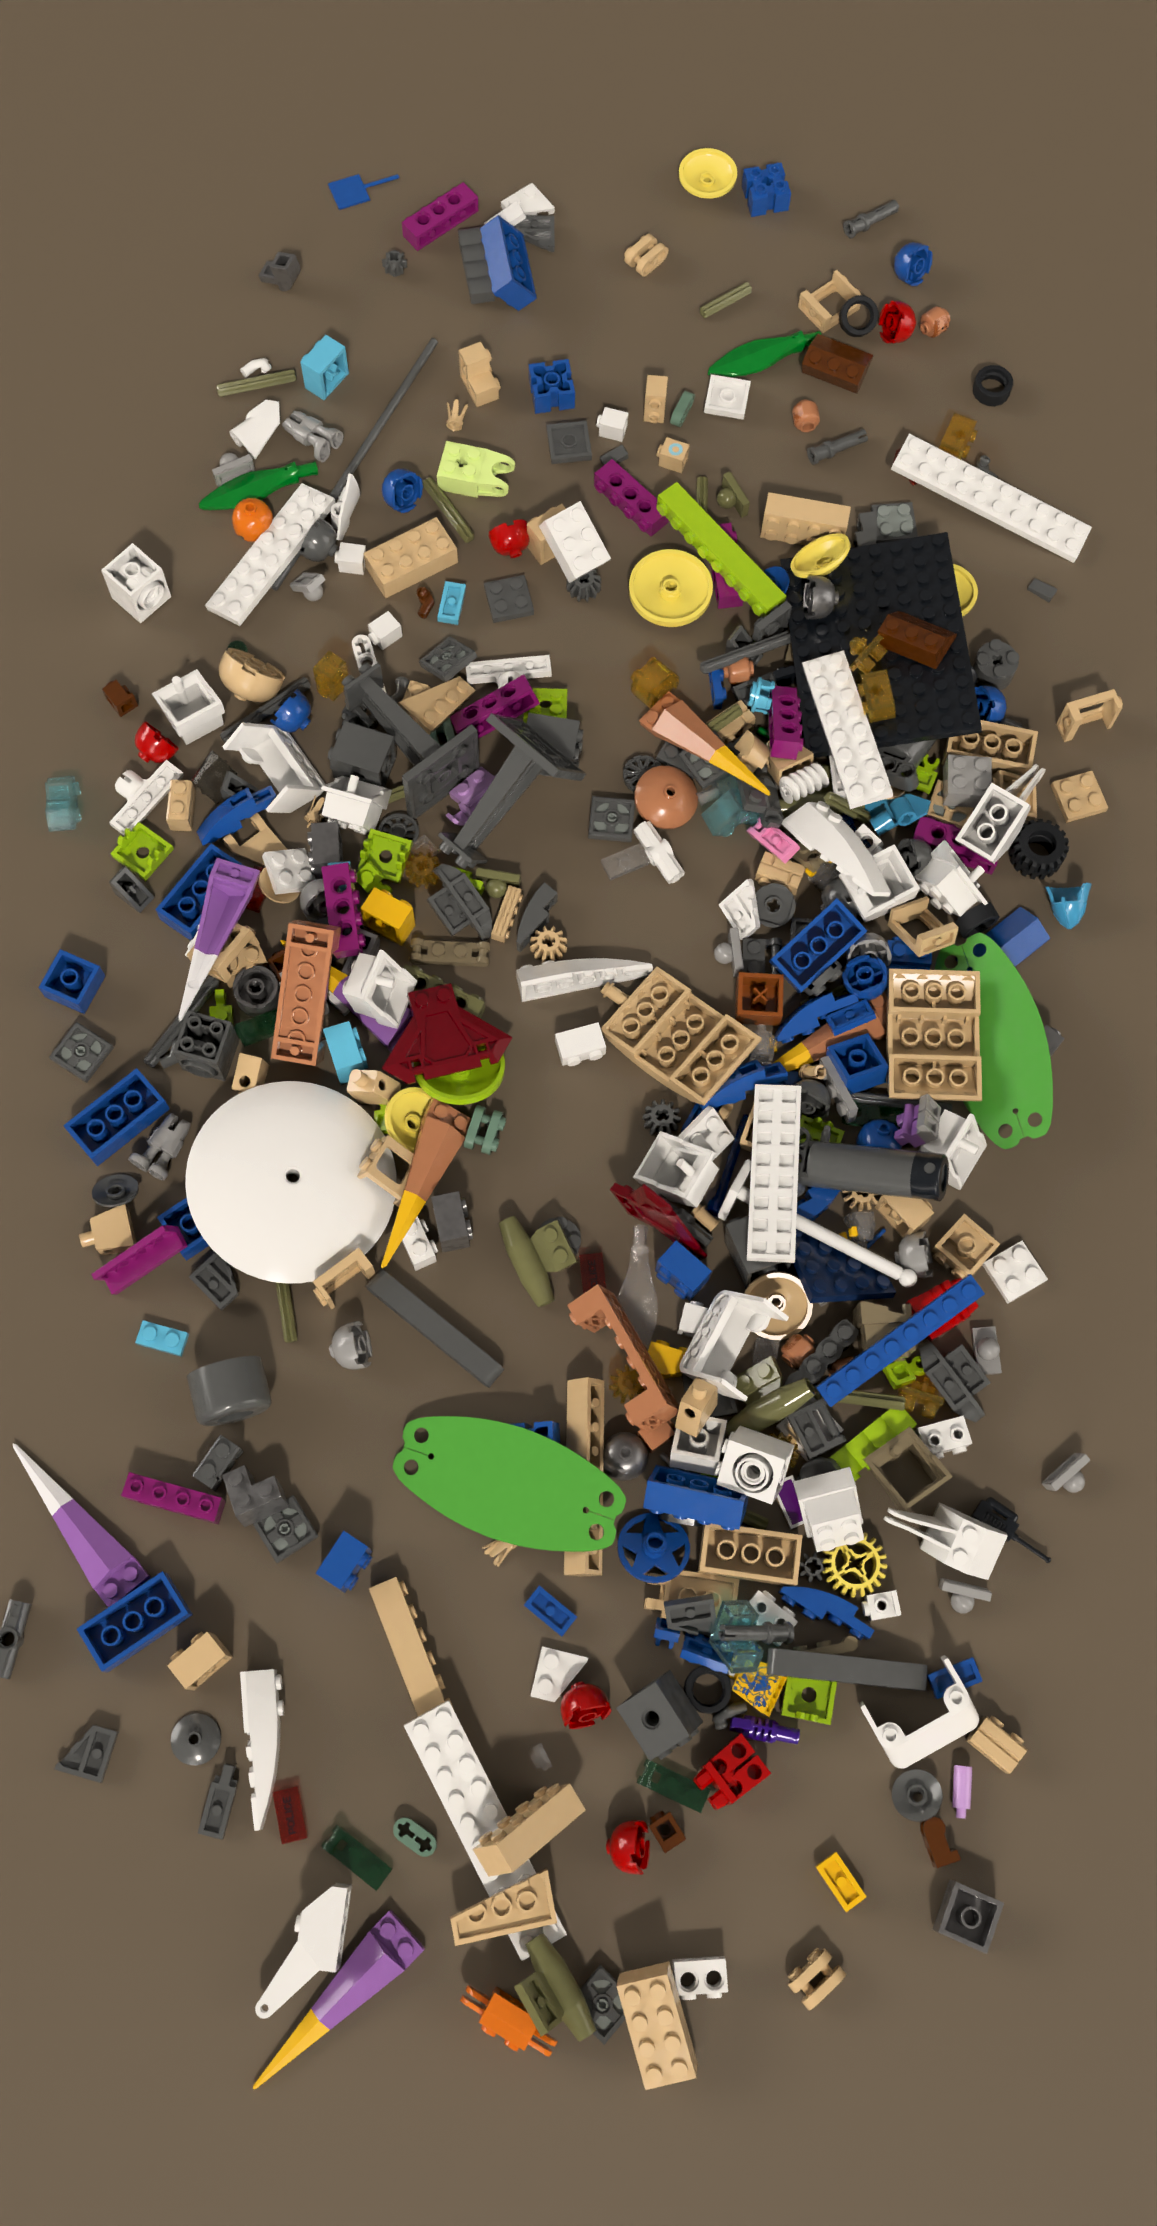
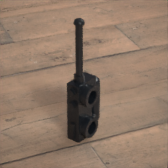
(984, 1514)

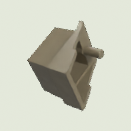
(877, 1321)
(907, 1469)

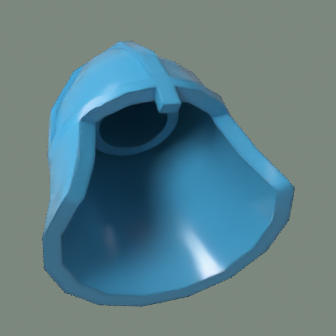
(1069, 903)

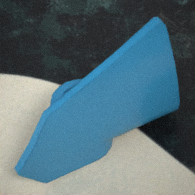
(897, 811)

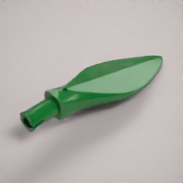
(760, 354)
(256, 485)

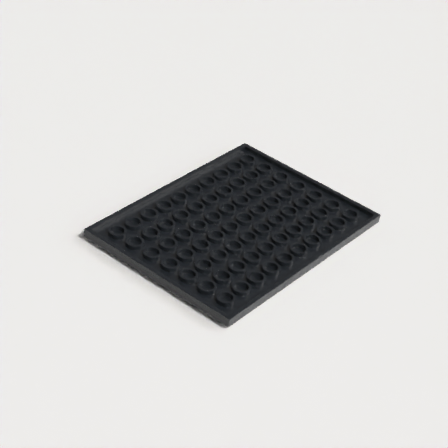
(871, 583)

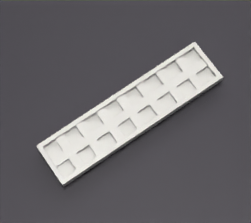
(269, 555)
(847, 730)
(774, 1173)

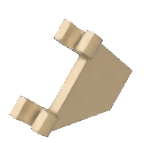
(255, 847)

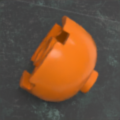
(251, 518)

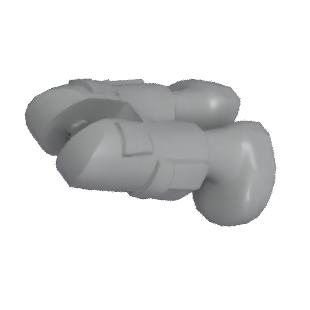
(307, 432)
(163, 1140)

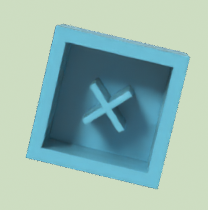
(324, 367)
(345, 1050)

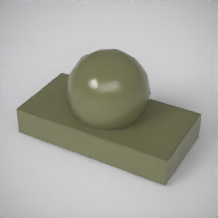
(732, 495)
(497, 881)

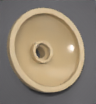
(792, 1303)

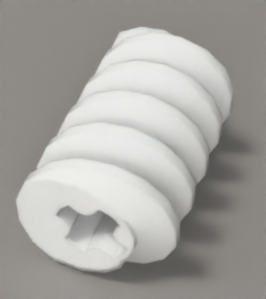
(803, 781)

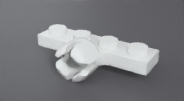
(506, 670)
(142, 794)

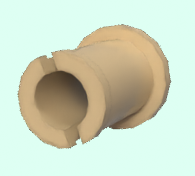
(614, 993)
(812, 1072)
(704, 1217)

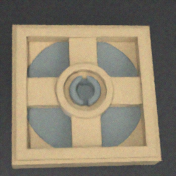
(947, 814)

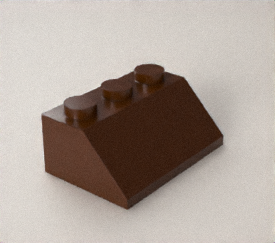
(836, 363)
(915, 638)

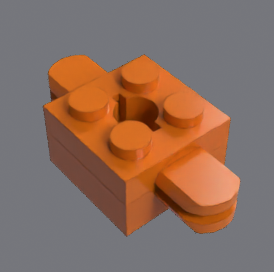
(508, 2019)

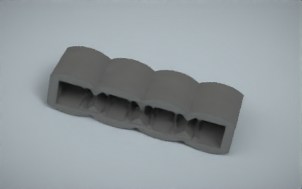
(475, 265)
(825, 1353)

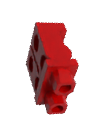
(925, 1298)
(728, 1781)

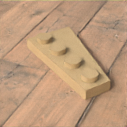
(437, 704)
(512, 1910)

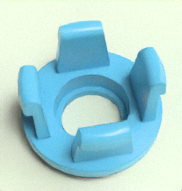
(759, 695)

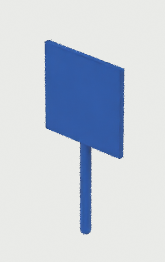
(352, 191)

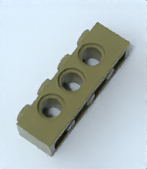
(473, 1002)

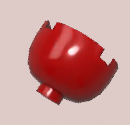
(897, 322)
(510, 539)
(153, 744)
(584, 1704)
(628, 1847)

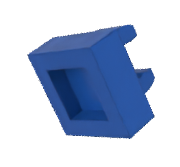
(662, 1632)

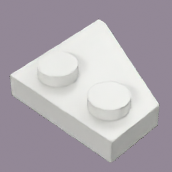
(530, 201)
(555, 1673)

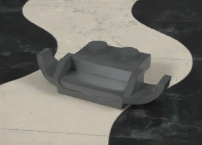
(756, 801)
(460, 903)
(955, 1378)

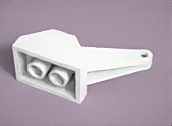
(999, 817)
(955, 1539)
(318, 1947)

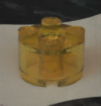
(653, 682)

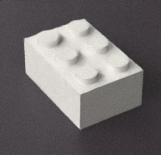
(574, 542)

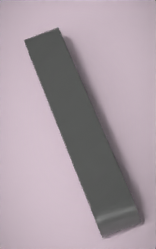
(434, 1328)
(846, 1669)

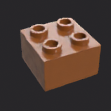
(759, 998)

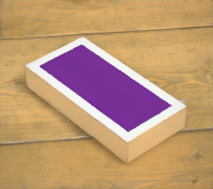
(789, 1504)

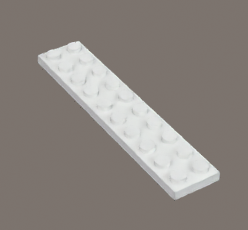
(991, 498)
(469, 1800)

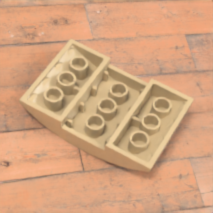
(933, 1034)
(679, 1037)

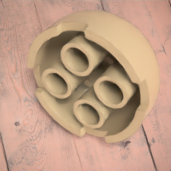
(249, 676)

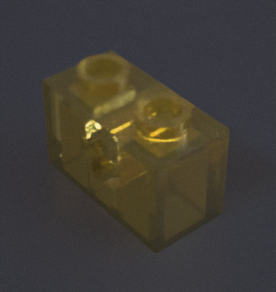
(958, 435)
(877, 695)

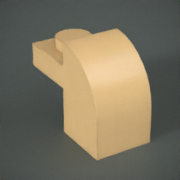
(752, 751)

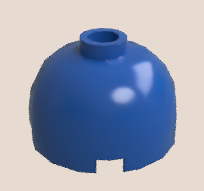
(912, 263)
(402, 489)
(991, 703)
(293, 713)
(865, 977)
(878, 1134)

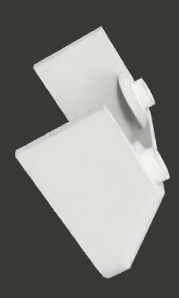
(281, 762)
(723, 1336)
(909, 1749)

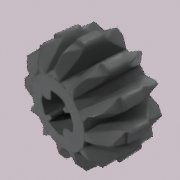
(585, 586)
(657, 1111)

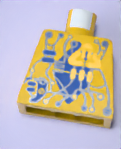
(758, 1688)

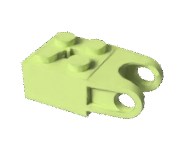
(473, 470)

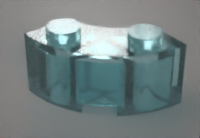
(62, 803)

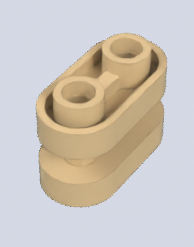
(646, 254)
(800, 1978)

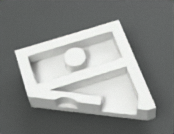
(742, 909)

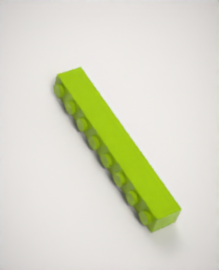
(719, 550)

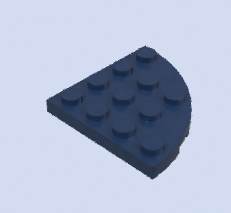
(835, 1276)

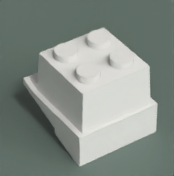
(190, 706)
(354, 803)
(898, 879)
(950, 881)
(379, 988)
(961, 1143)
(677, 1170)
(830, 1509)

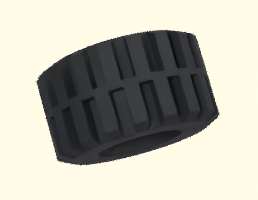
(1046, 835)

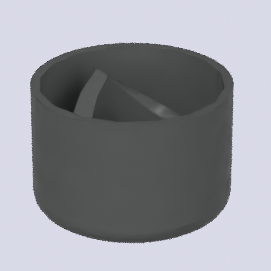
(229, 1390)

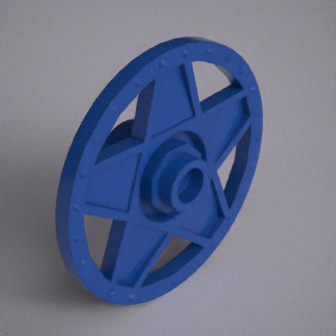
(653, 1548)

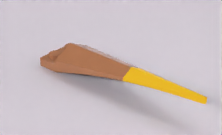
(679, 725)
(816, 1044)
(437, 1143)

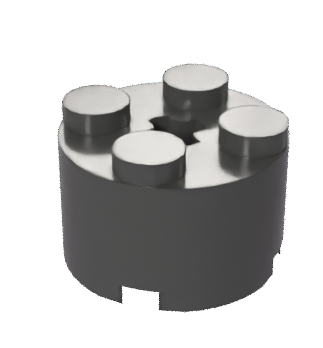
(996, 664)

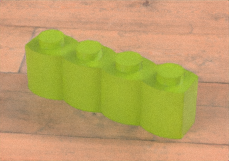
(872, 1438)

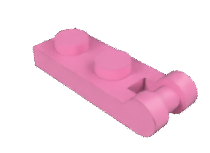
(774, 840)

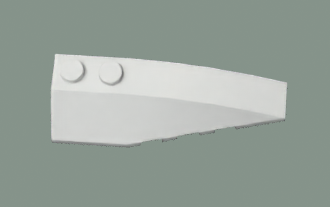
(825, 831)
(576, 975)
(263, 1724)

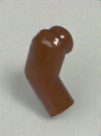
(426, 600)

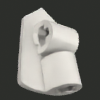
(257, 427)
(345, 506)

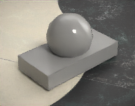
(232, 467)
(310, 585)
(731, 952)
(986, 1350)
(1068, 1474)
(964, 1594)

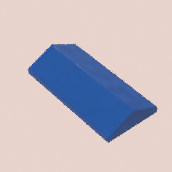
(1016, 935)

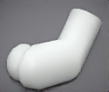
(255, 364)

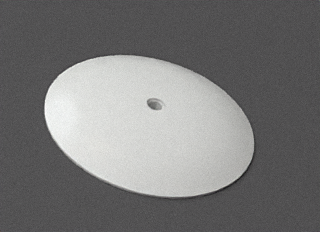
(276, 1225)

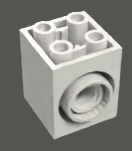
(136, 583)
(754, 1464)

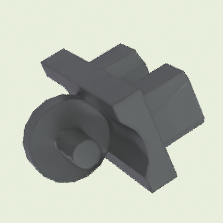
(359, 717)

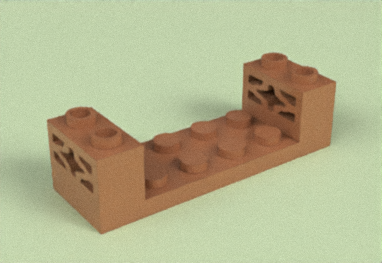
(304, 992)
(601, 1308)

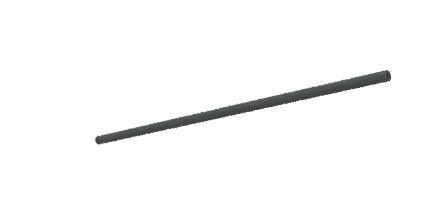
(370, 440)

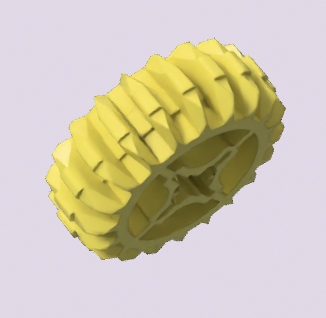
(860, 1573)

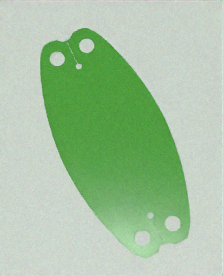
(1011, 1046)
(509, 1483)

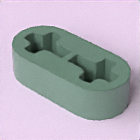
(682, 409)
(419, 1831)

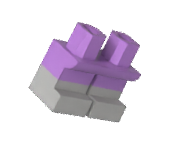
(918, 1123)

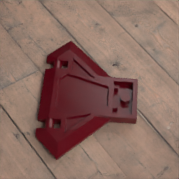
(443, 1038)
(655, 1211)

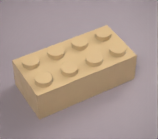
(801, 519)
(411, 557)
(1008, 746)
(750, 1554)
(528, 1829)
(657, 2025)

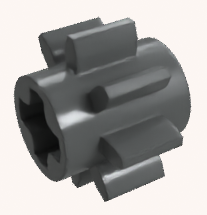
(394, 263)
(817, 1563)

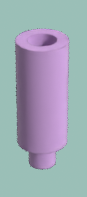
(962, 1790)

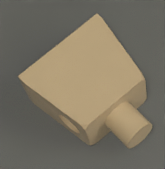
(782, 767)
(251, 1070)
(365, 1085)
(111, 1231)
(700, 1398)

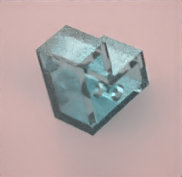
(728, 814)
(737, 1655)

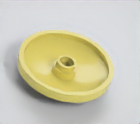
(670, 588)

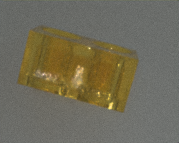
(329, 675)

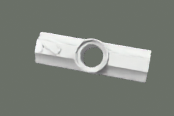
(659, 852)

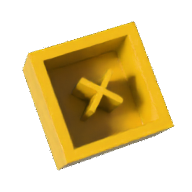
(388, 915)

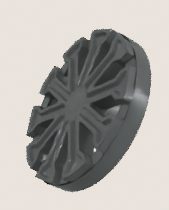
(637, 771)
(399, 829)

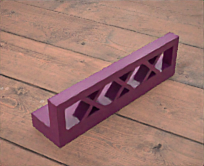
(141, 1258)

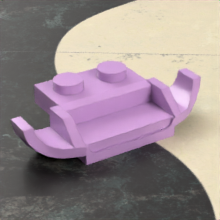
(469, 794)

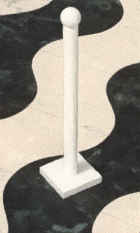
(906, 1277)

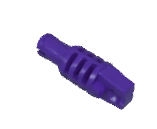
(764, 1730)

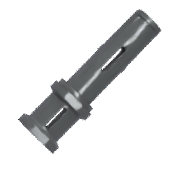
(864, 221)
(829, 449)
(766, 1633)

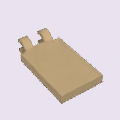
(693, 1584)

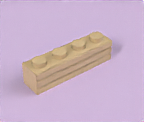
(506, 914)

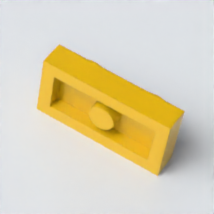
(840, 1881)

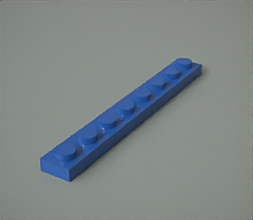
(899, 1340)

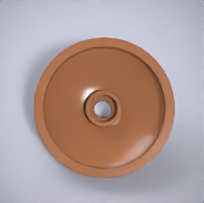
(658, 806)

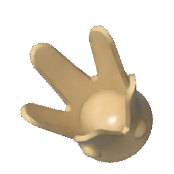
(454, 421)
(312, 816)
(498, 1547)

